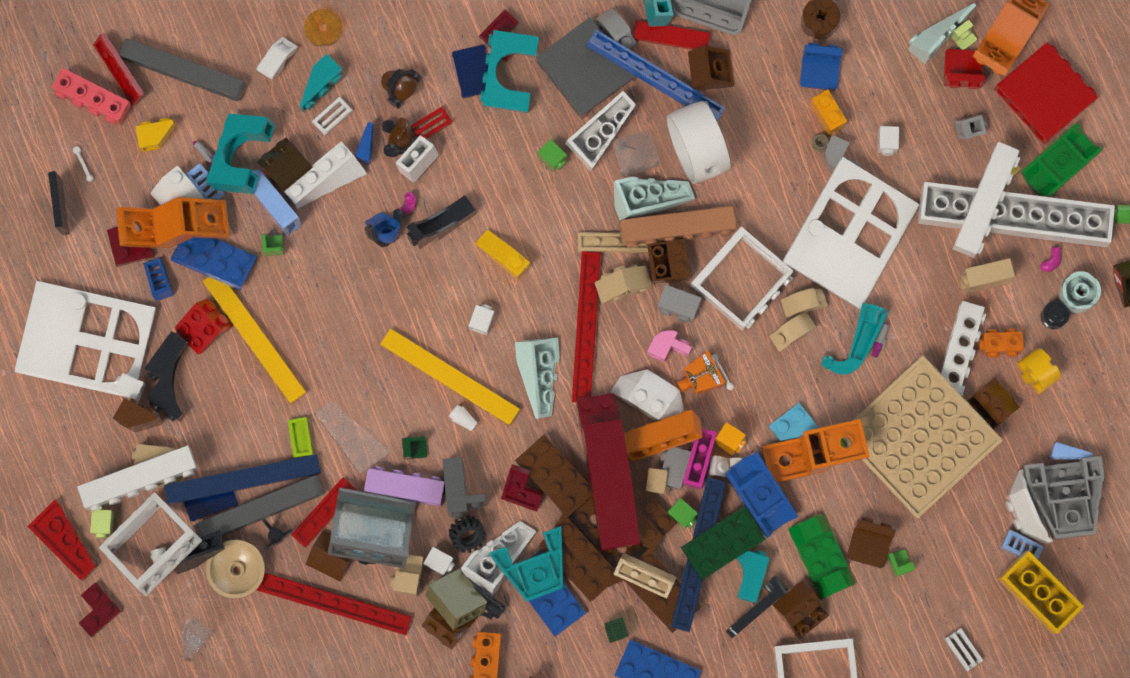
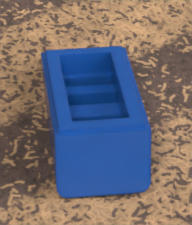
(364, 149)
(161, 290)

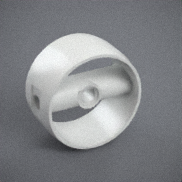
(698, 142)

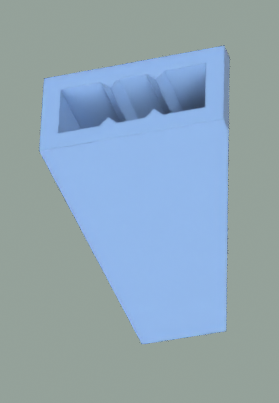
(275, 205)

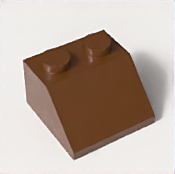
(710, 68)

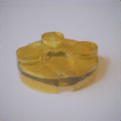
(323, 38)

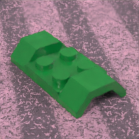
(1060, 162)
(821, 556)

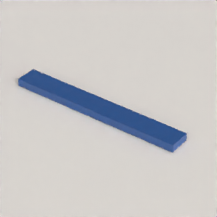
(650, 73)

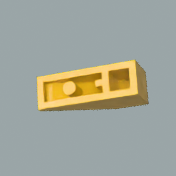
(503, 254)

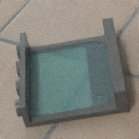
(371, 528)

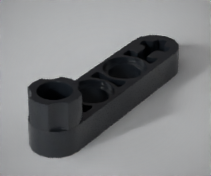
(776, 589)

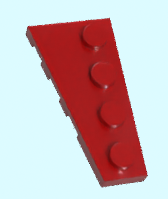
(59, 536)

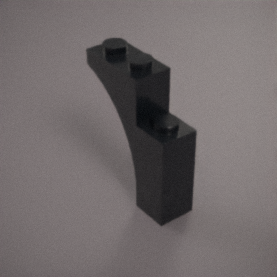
(441, 223)
(163, 367)

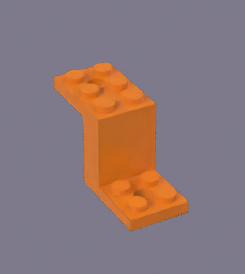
(1010, 34)
(173, 222)
(816, 451)

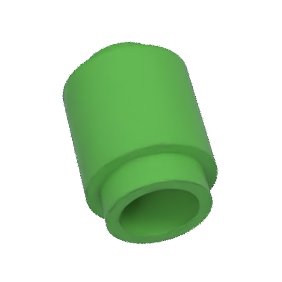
(1122, 214)

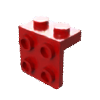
(962, 69)
(202, 325)

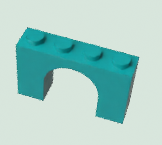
(502, 45)
(237, 131)
(754, 569)

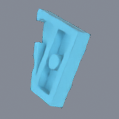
(792, 424)

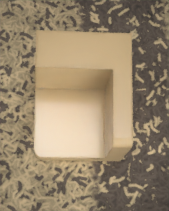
(657, 481)

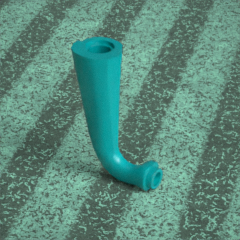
(868, 327)

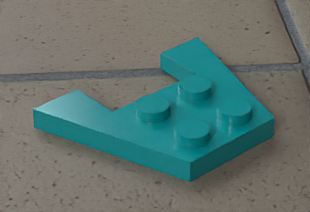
(537, 574)

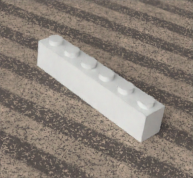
(986, 199)
(137, 478)

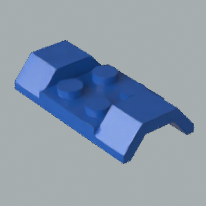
(760, 493)

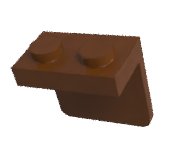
(870, 543)
(438, 627)

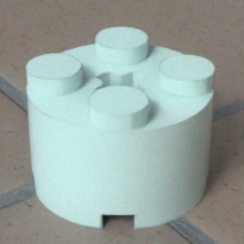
(1086, 284)

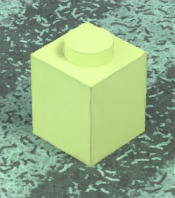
(102, 523)

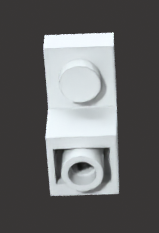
(275, 58)
(720, 465)

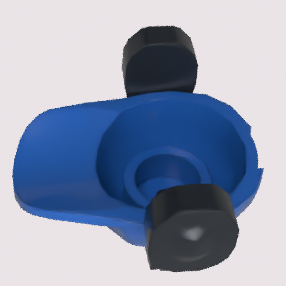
(383, 228)

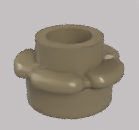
(816, 139)

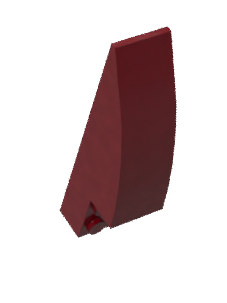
(608, 471)

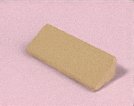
(645, 575)

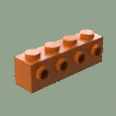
(662, 435)
(487, 655)

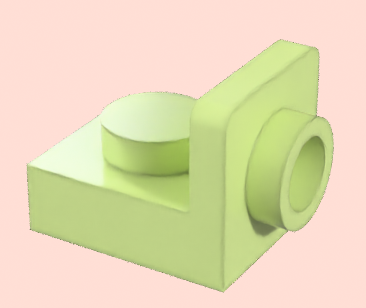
(963, 36)

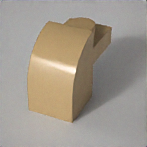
(803, 302)
(792, 331)

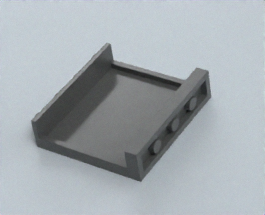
(580, 72)

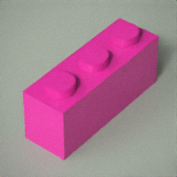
(699, 460)

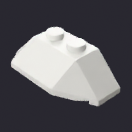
(649, 394)
(1026, 511)

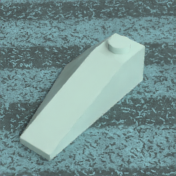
(934, 37)
(646, 197)
(537, 367)

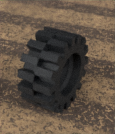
(464, 525)

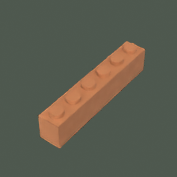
(677, 226)

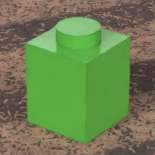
(552, 156)
(683, 514)

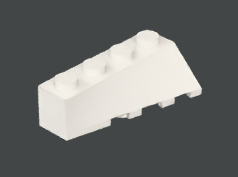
(328, 173)

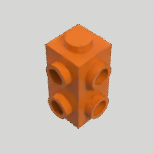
(1000, 343)

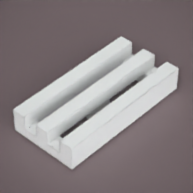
(320, 127)
(969, 645)

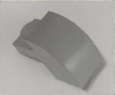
(616, 28)
(835, 150)

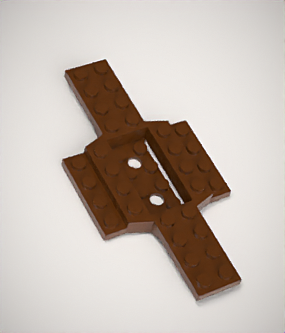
(580, 558)

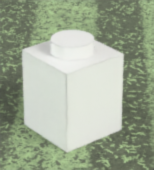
(888, 140)
(481, 319)
(129, 386)
(439, 562)

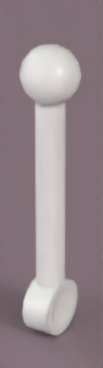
(77, 151)
(730, 386)

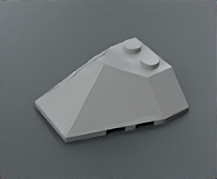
(1068, 495)

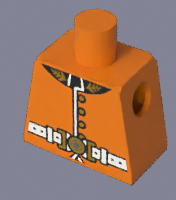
(701, 375)

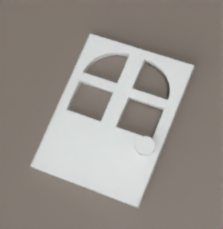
(834, 258)
(55, 332)

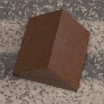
(327, 564)

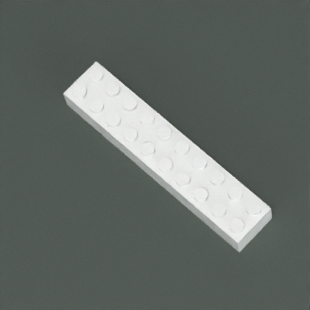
(1021, 215)

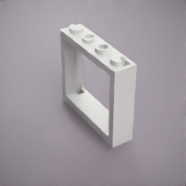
(743, 235)
(167, 561)
(815, 646)

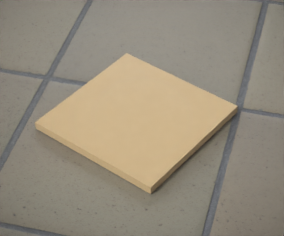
(923, 436)

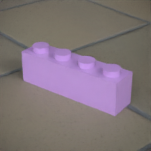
(404, 486)

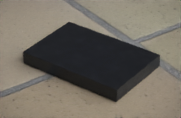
(58, 203)

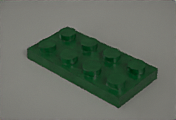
(723, 543)

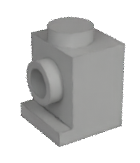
(964, 130)

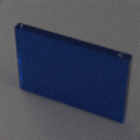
(470, 70)
(209, 505)

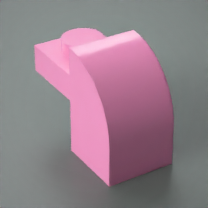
(664, 342)

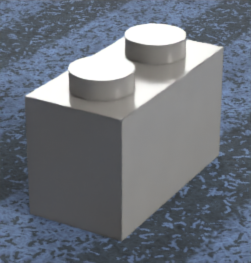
(678, 303)
(676, 464)

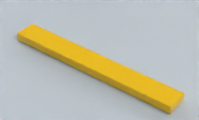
(255, 339)
(450, 377)

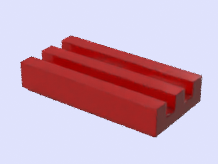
(444, 116)

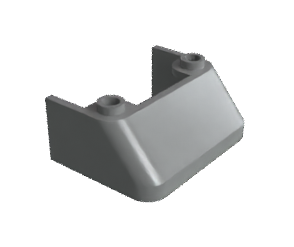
(717, 14)

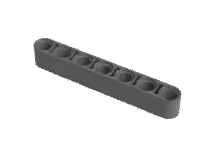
(181, 69)
(262, 507)

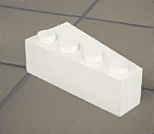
(599, 131)

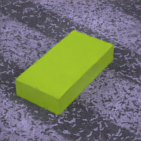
(300, 437)

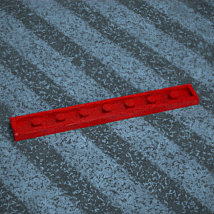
(586, 325)
(335, 604)

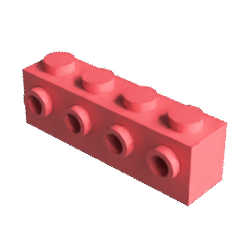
(91, 96)

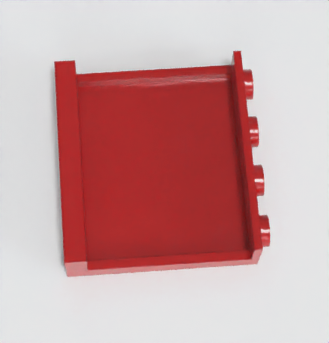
(1046, 92)

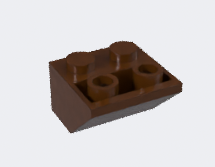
(669, 261)
(993, 403)
(135, 417)
(800, 609)

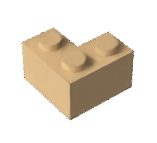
(623, 283)
(408, 580)

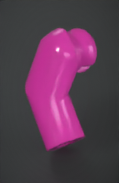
(409, 203)
(1053, 262)

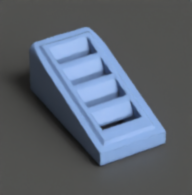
(195, 171)
(1063, 451)
(1008, 537)

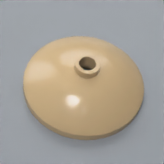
(221, 570)

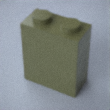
(455, 598)

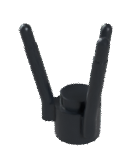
(275, 535)
(493, 607)

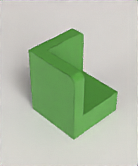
(272, 245)
(900, 563)

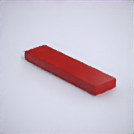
(670, 36)
(118, 69)
(320, 515)

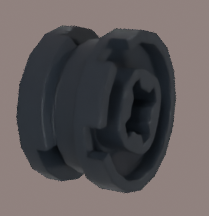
(1055, 315)

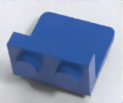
(820, 66)

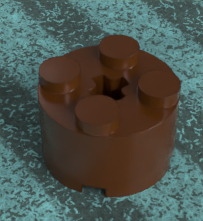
(816, 27)

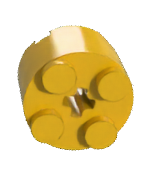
(1038, 370)

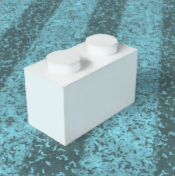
(417, 159)

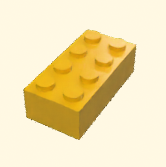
(1040, 592)

